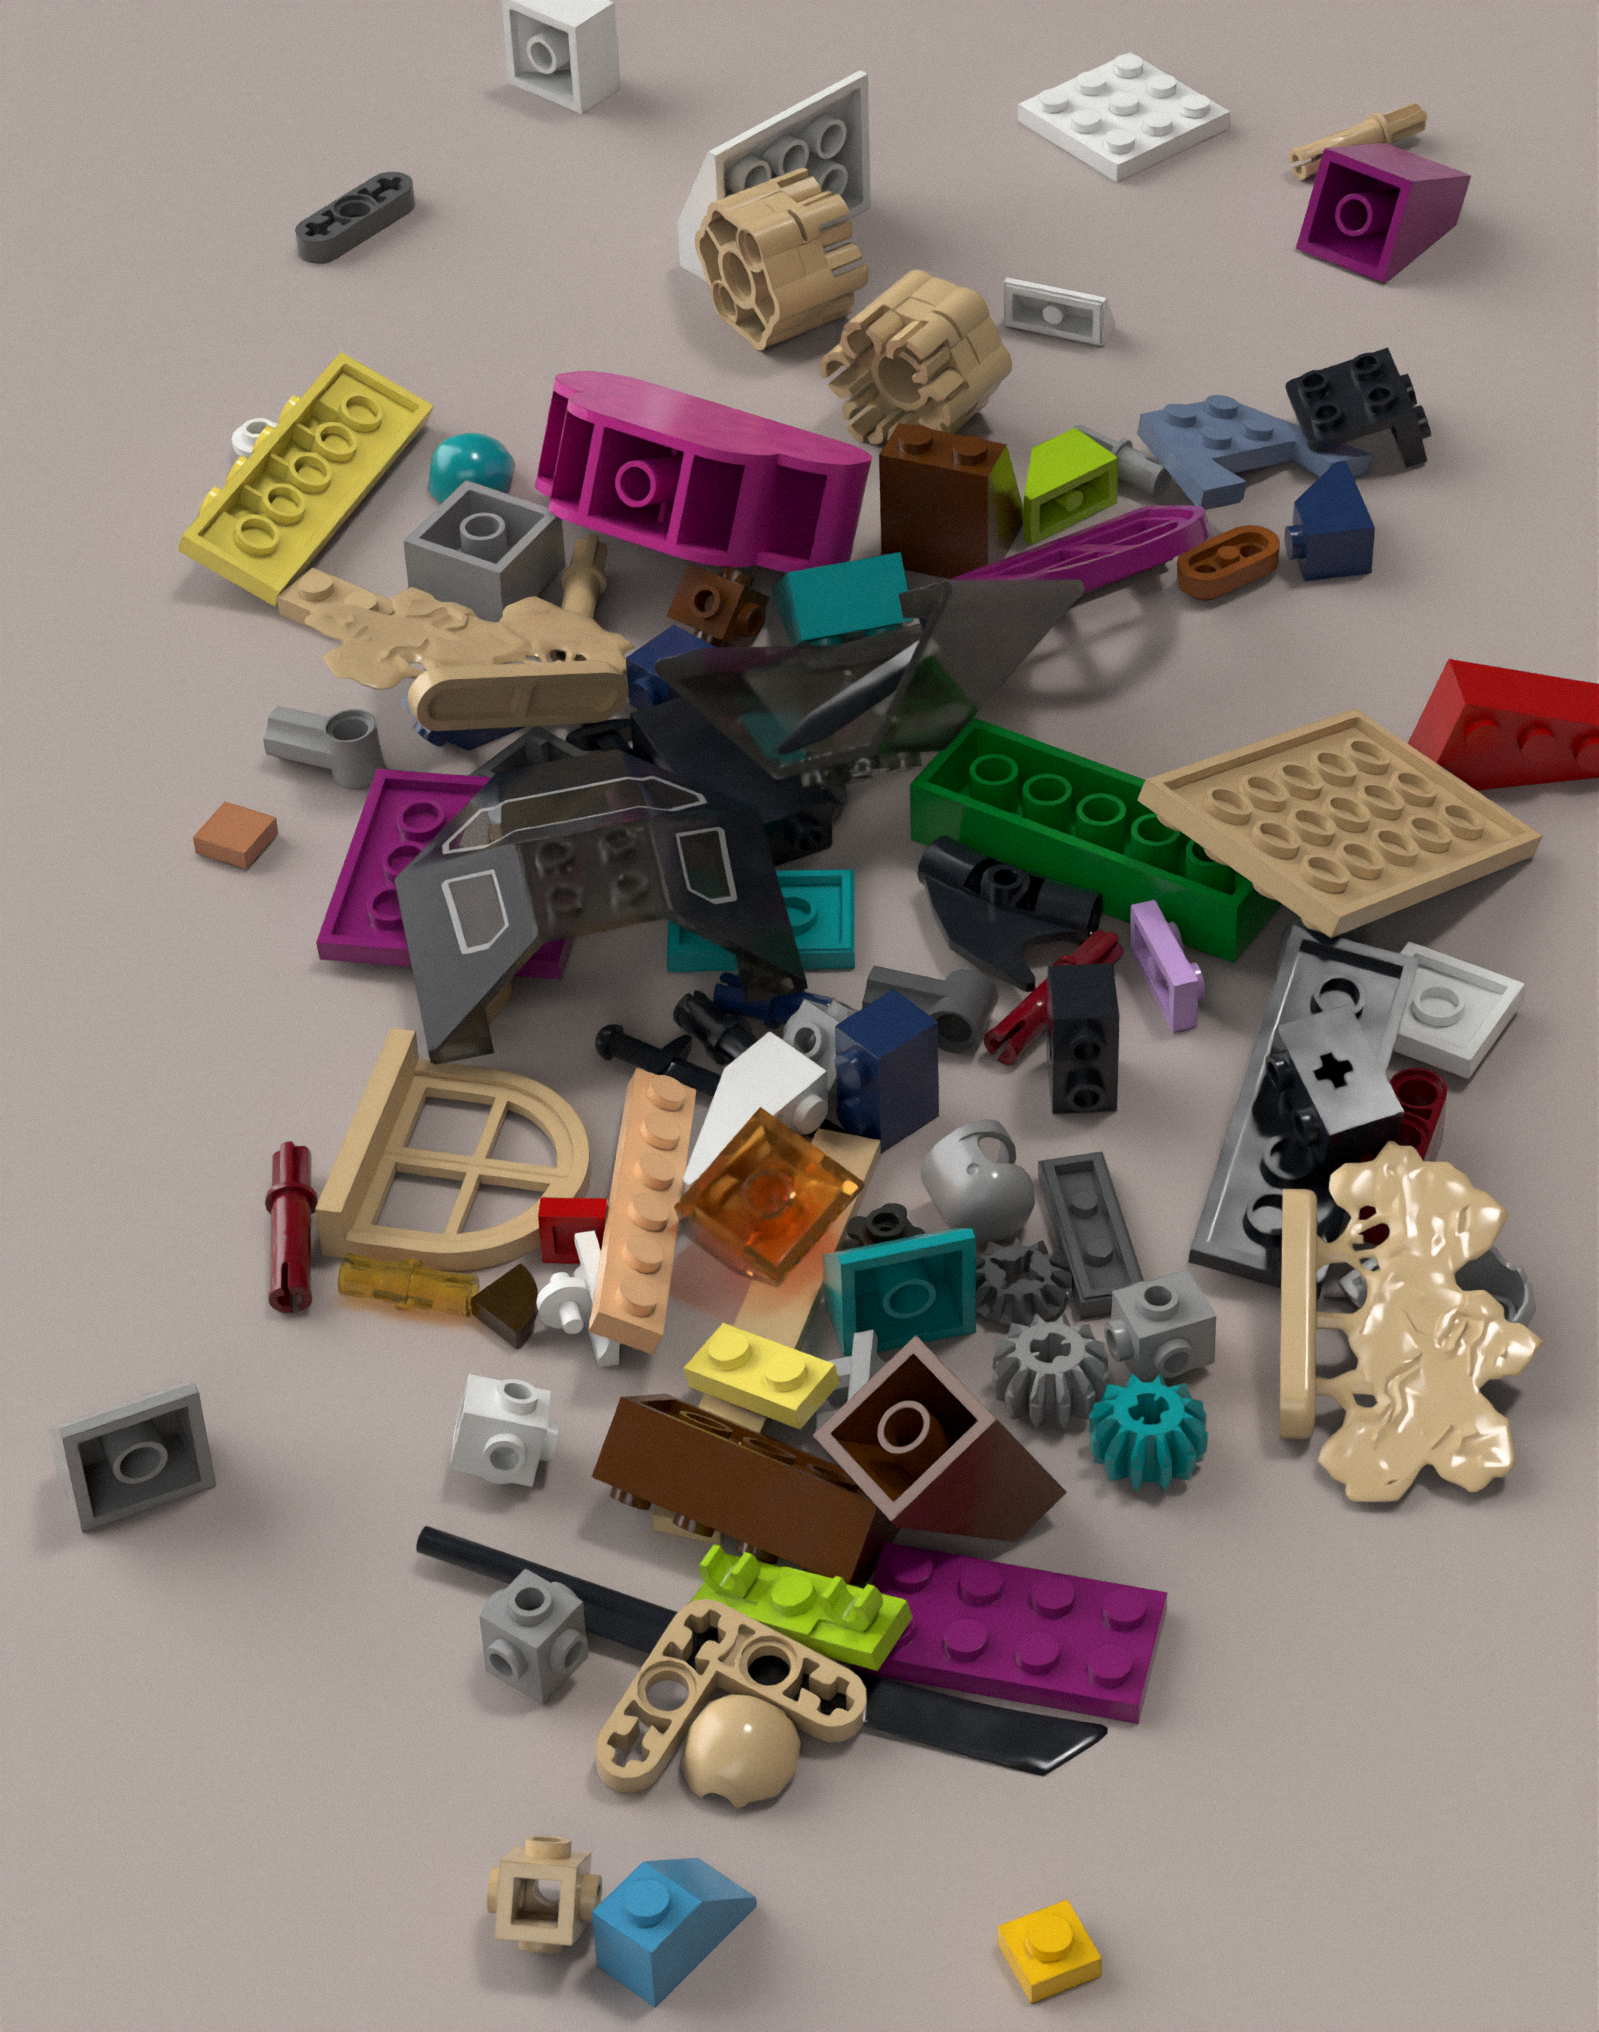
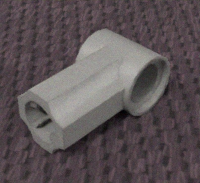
(343, 743)

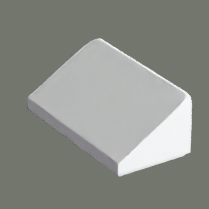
(1057, 312)

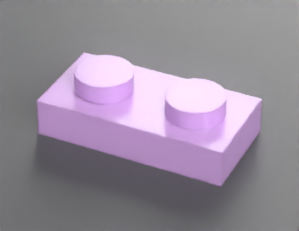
(1161, 960)

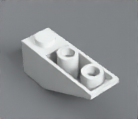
(766, 1077)

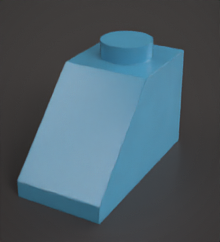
(665, 1923)

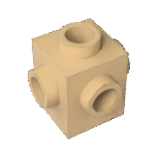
(521, 1908)

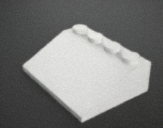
(820, 134)

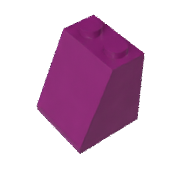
(1379, 208)

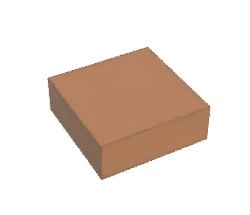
(235, 835)

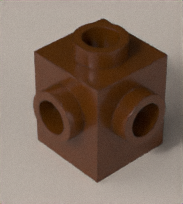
(719, 606)

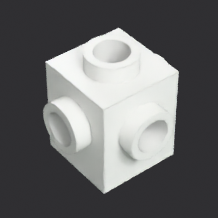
(503, 1430)

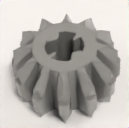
(1049, 1371)

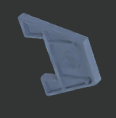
(1219, 437)

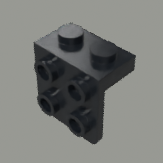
(1359, 401)

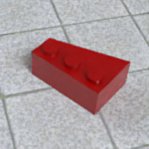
(1510, 726)

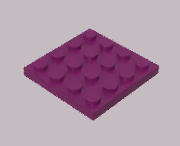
(395, 825)

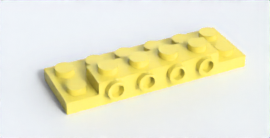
(304, 478)

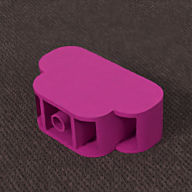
(697, 476)

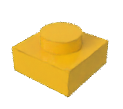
(1049, 1951)

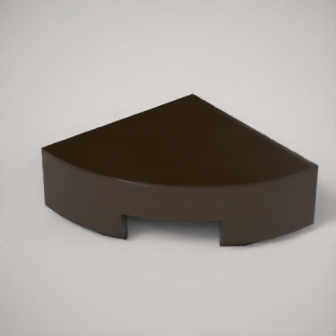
(509, 1306)

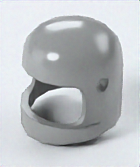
(974, 1190)

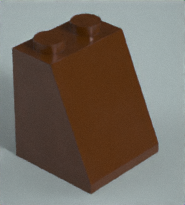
(947, 501)
(936, 1453)

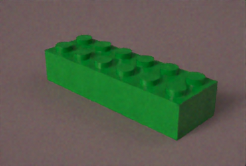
(1082, 829)

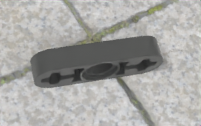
(373, 204)

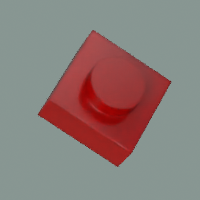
(563, 1218)

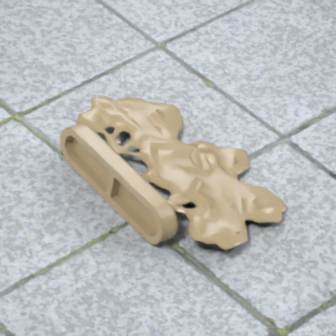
(468, 658)
(1416, 1338)

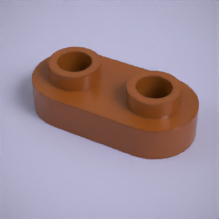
(1228, 562)

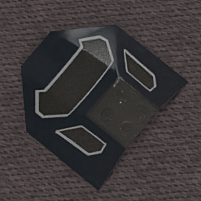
(581, 854)

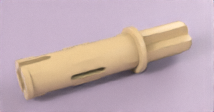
(1375, 129)
(583, 581)

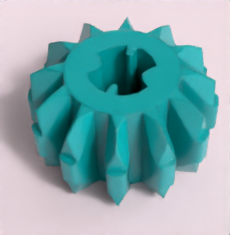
(1148, 1432)

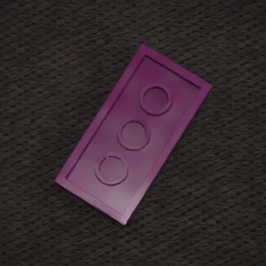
(1021, 1632)

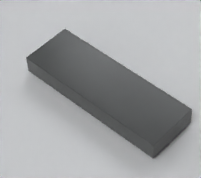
(1089, 1229)

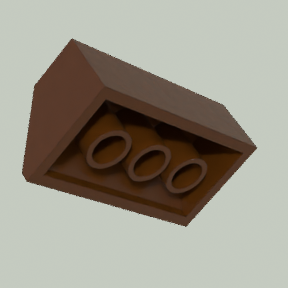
(754, 1491)

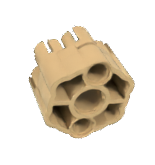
(770, 260)
(919, 356)

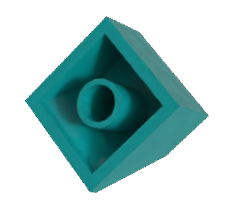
(842, 600)
(903, 1289)

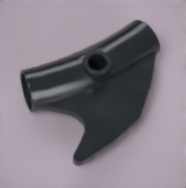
(999, 911)

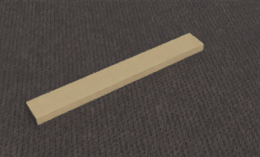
(789, 1311)

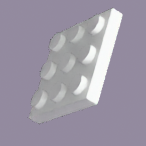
(1123, 116)

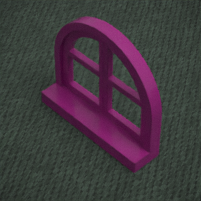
(1107, 549)

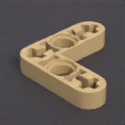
(726, 1667)

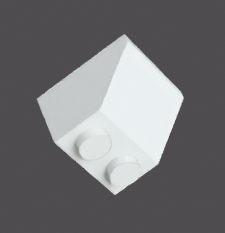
(562, 50)

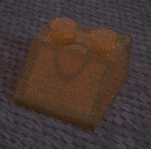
(765, 1200)

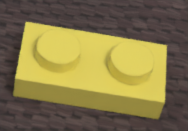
(761, 1375)

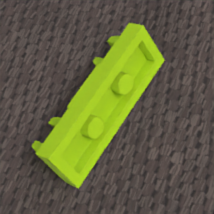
(807, 1607)

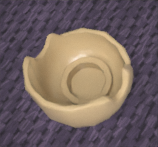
(740, 1750)

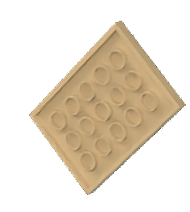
(1339, 821)

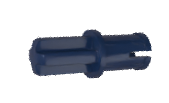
(770, 1011)

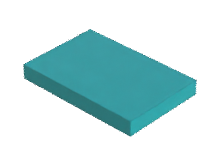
(821, 919)

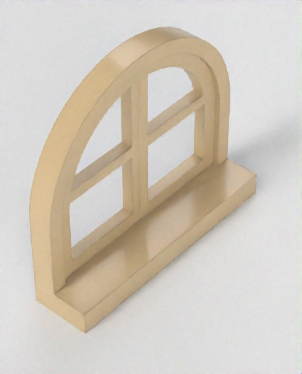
(378, 1149)

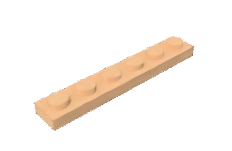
(640, 1213)

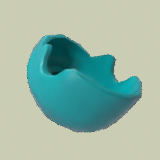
(469, 458)

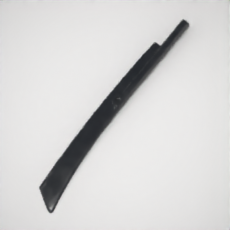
(948, 1722)

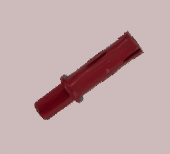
(1029, 1018)
(291, 1205)

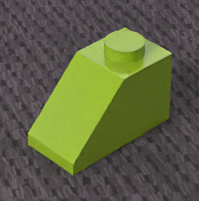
(1067, 483)

